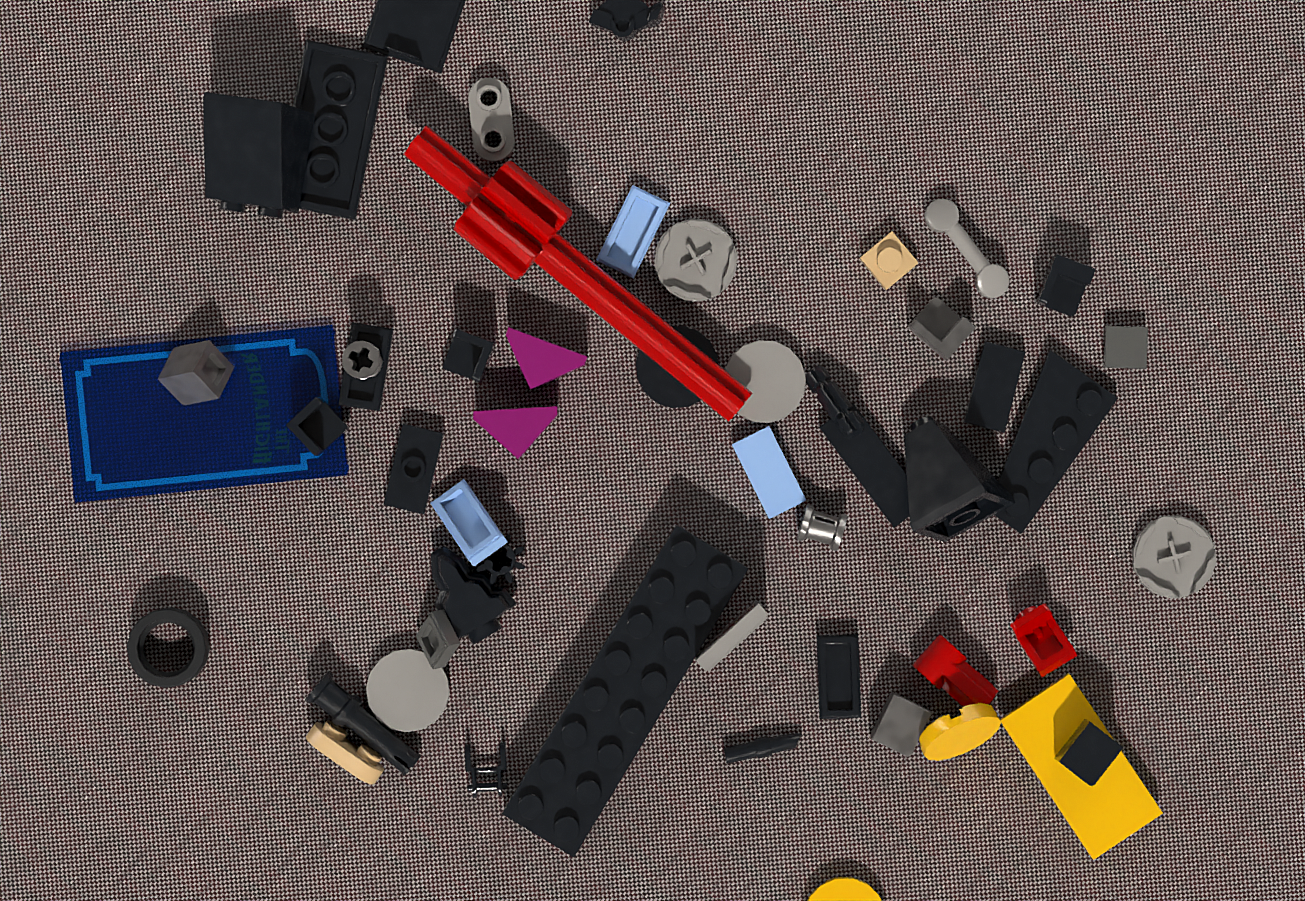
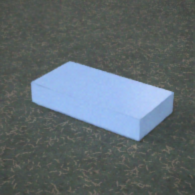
(633, 231)
(768, 472)
(468, 522)

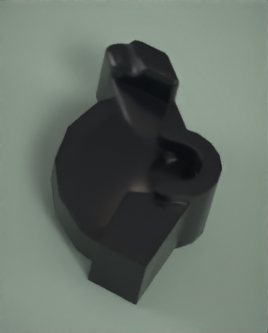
(626, 17)

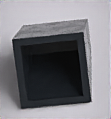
(255, 153)

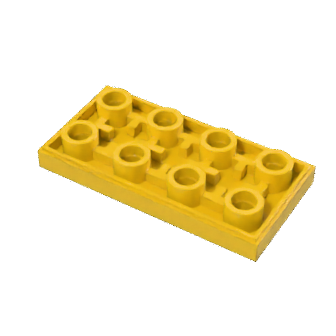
(1097, 813)

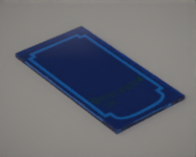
(141, 441)

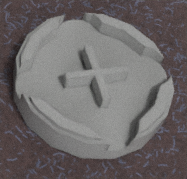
(695, 260)
(773, 378)
(1173, 556)
(407, 691)

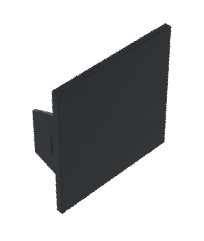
(414, 30)

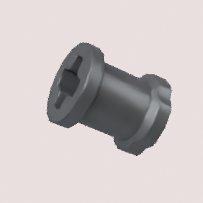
(350, 365)
(822, 527)

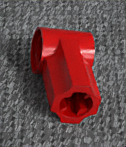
(949, 670)

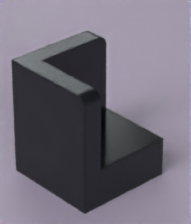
(1064, 285)
(468, 355)
(317, 426)
(1088, 752)

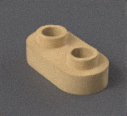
(332, 742)

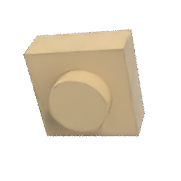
(888, 260)

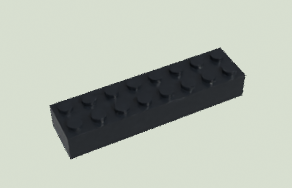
(625, 690)

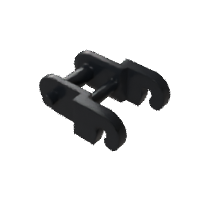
(491, 786)

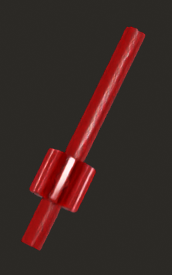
(519, 225)

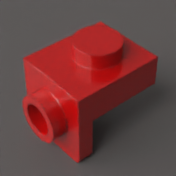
(1042, 639)

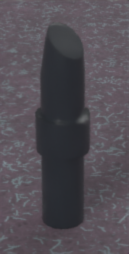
(761, 747)

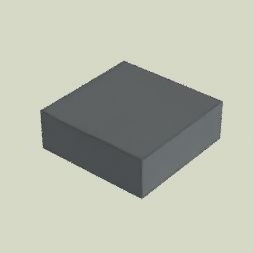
(1125, 347)
(438, 639)

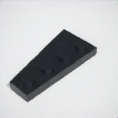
(1053, 431)

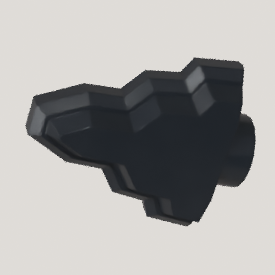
(468, 597)

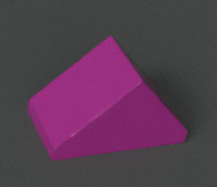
(541, 359)
(516, 427)

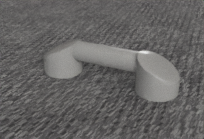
(943, 217)

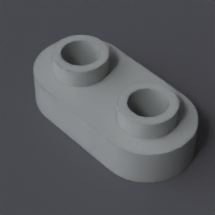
(491, 119)

